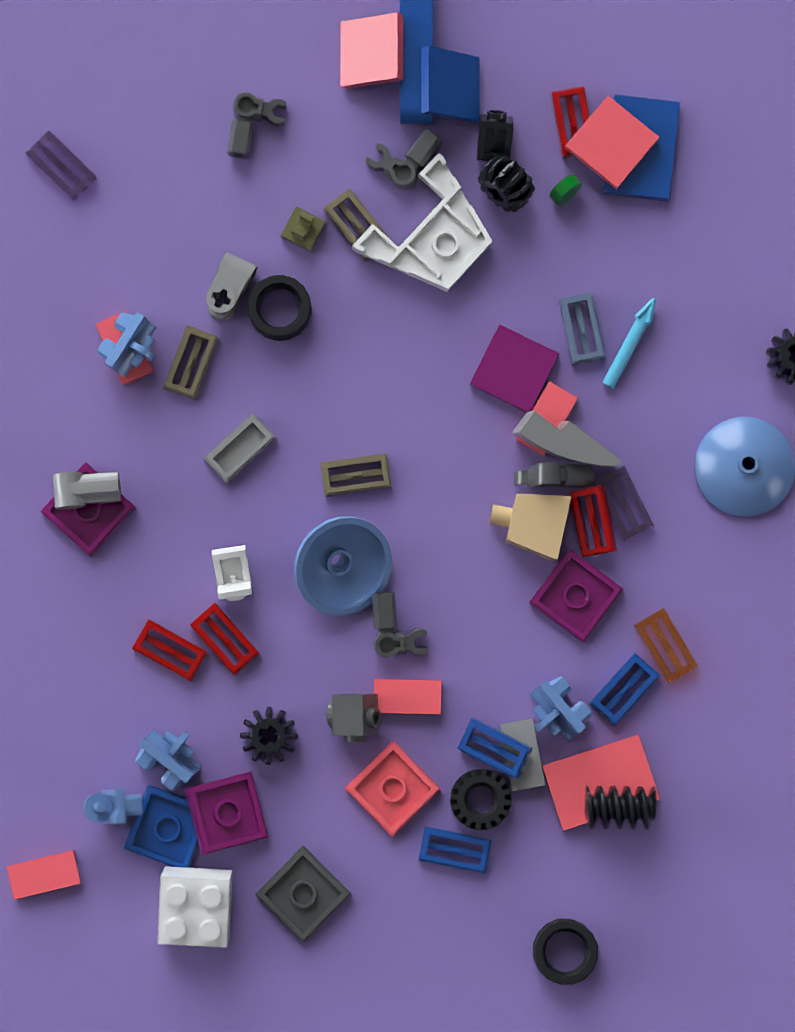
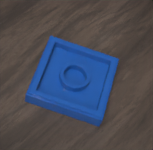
(450, 85)
(164, 829)

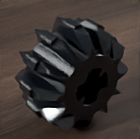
(506, 183)
(781, 355)
(267, 724)

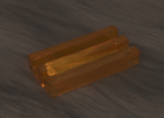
(651, 620)

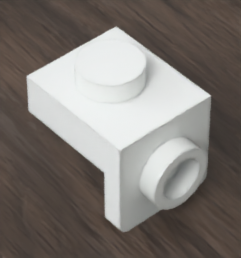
(232, 573)

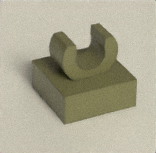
(303, 229)

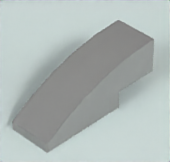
(563, 442)

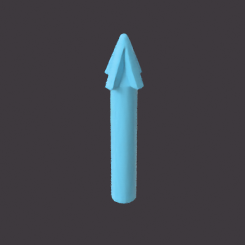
(643, 319)

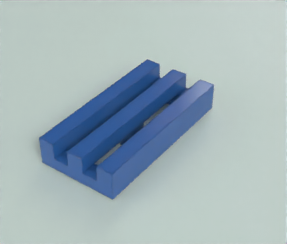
(605, 710)
(520, 760)
(453, 849)

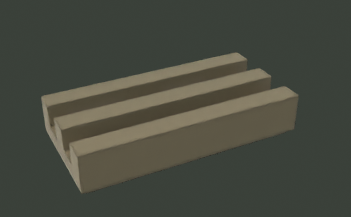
(339, 202)
(181, 388)
(327, 479)

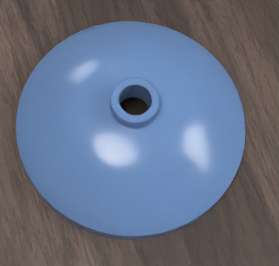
(728, 483)
(359, 573)

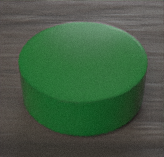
(565, 190)

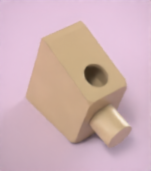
(534, 523)

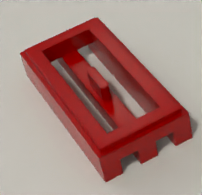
(568, 93)
(605, 518)
(243, 660)
(195, 664)

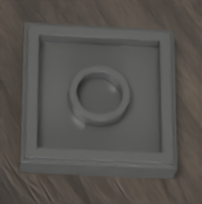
(303, 893)

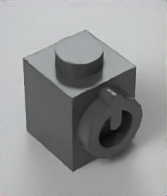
(353, 716)

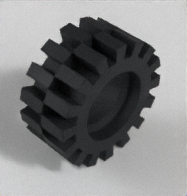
(501, 804)

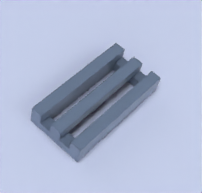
(588, 356)

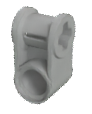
(232, 281)

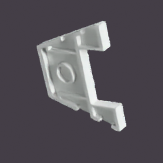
(442, 244)

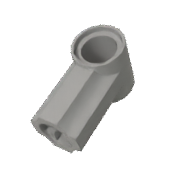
(75, 490)

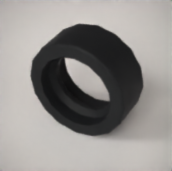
(279, 282)
(575, 975)

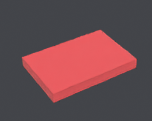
(610, 765)

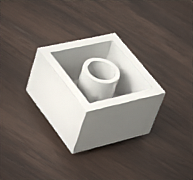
(195, 906)

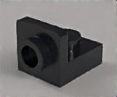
(494, 135)

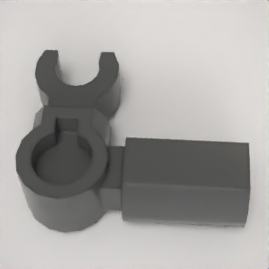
(248, 108)
(404, 172)
(555, 475)
(386, 641)

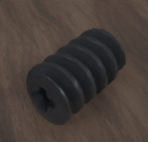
(620, 807)

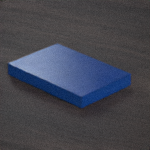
(653, 174)

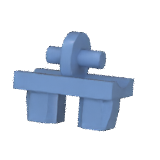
(131, 346)
(555, 712)
(172, 754)
(112, 806)

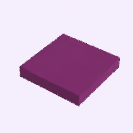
(514, 369)
(91, 524)
(576, 595)
(226, 813)

